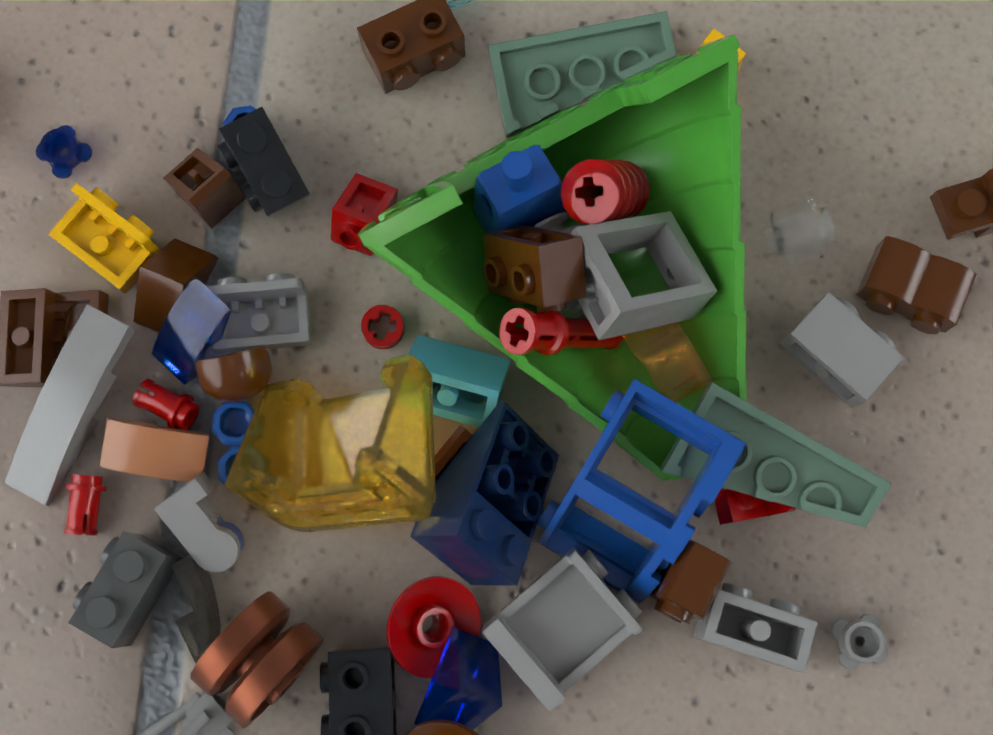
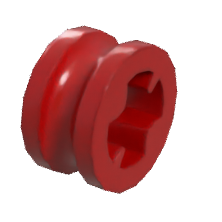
(374, 315)

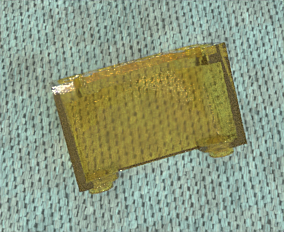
(344, 456)

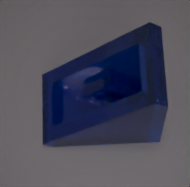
(464, 682)

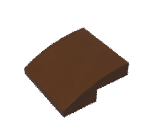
(35, 330)

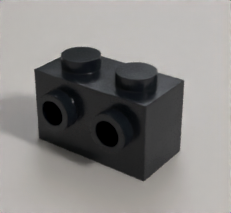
(264, 161)
(359, 692)

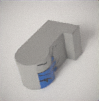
(200, 527)

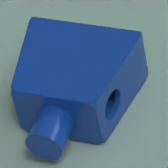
(517, 191)

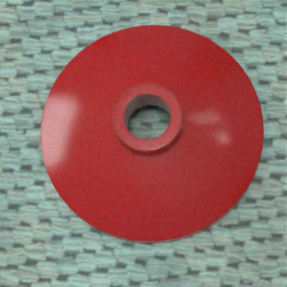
(447, 603)

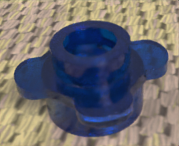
(57, 140)

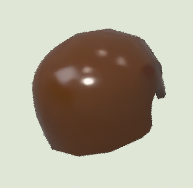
(235, 375)

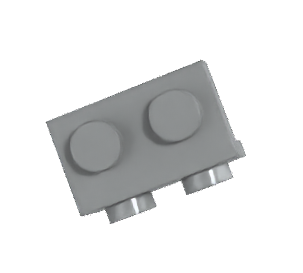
(264, 313)

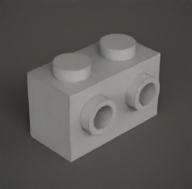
(842, 350)
(758, 630)

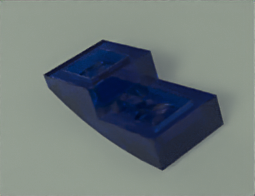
(190, 329)

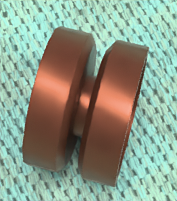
(251, 653)

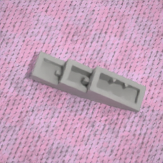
(66, 405)

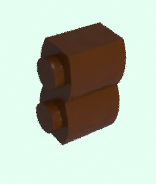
(916, 285)
(690, 583)

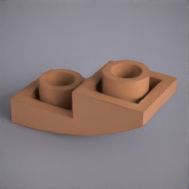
(153, 450)

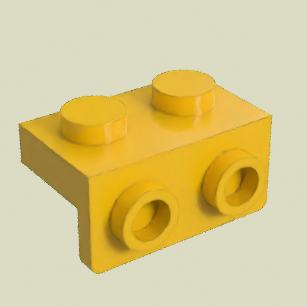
(104, 238)

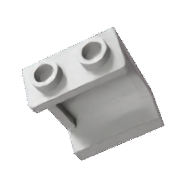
(562, 625)

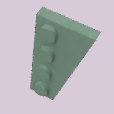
(567, 67)
(781, 463)

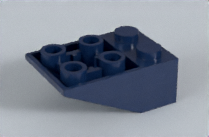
(490, 501)

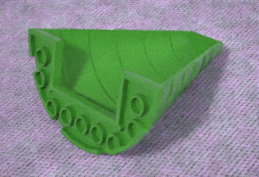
(686, 137)

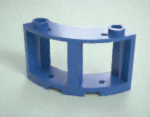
(628, 562)

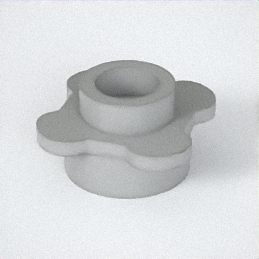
(871, 650)

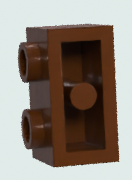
(412, 43)
(535, 266)

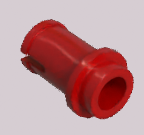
(162, 402)
(84, 504)

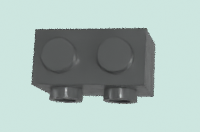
(124, 589)

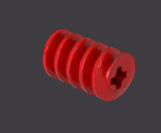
(604, 191)

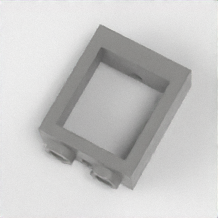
(611, 307)

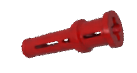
(549, 333)

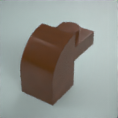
(966, 207)

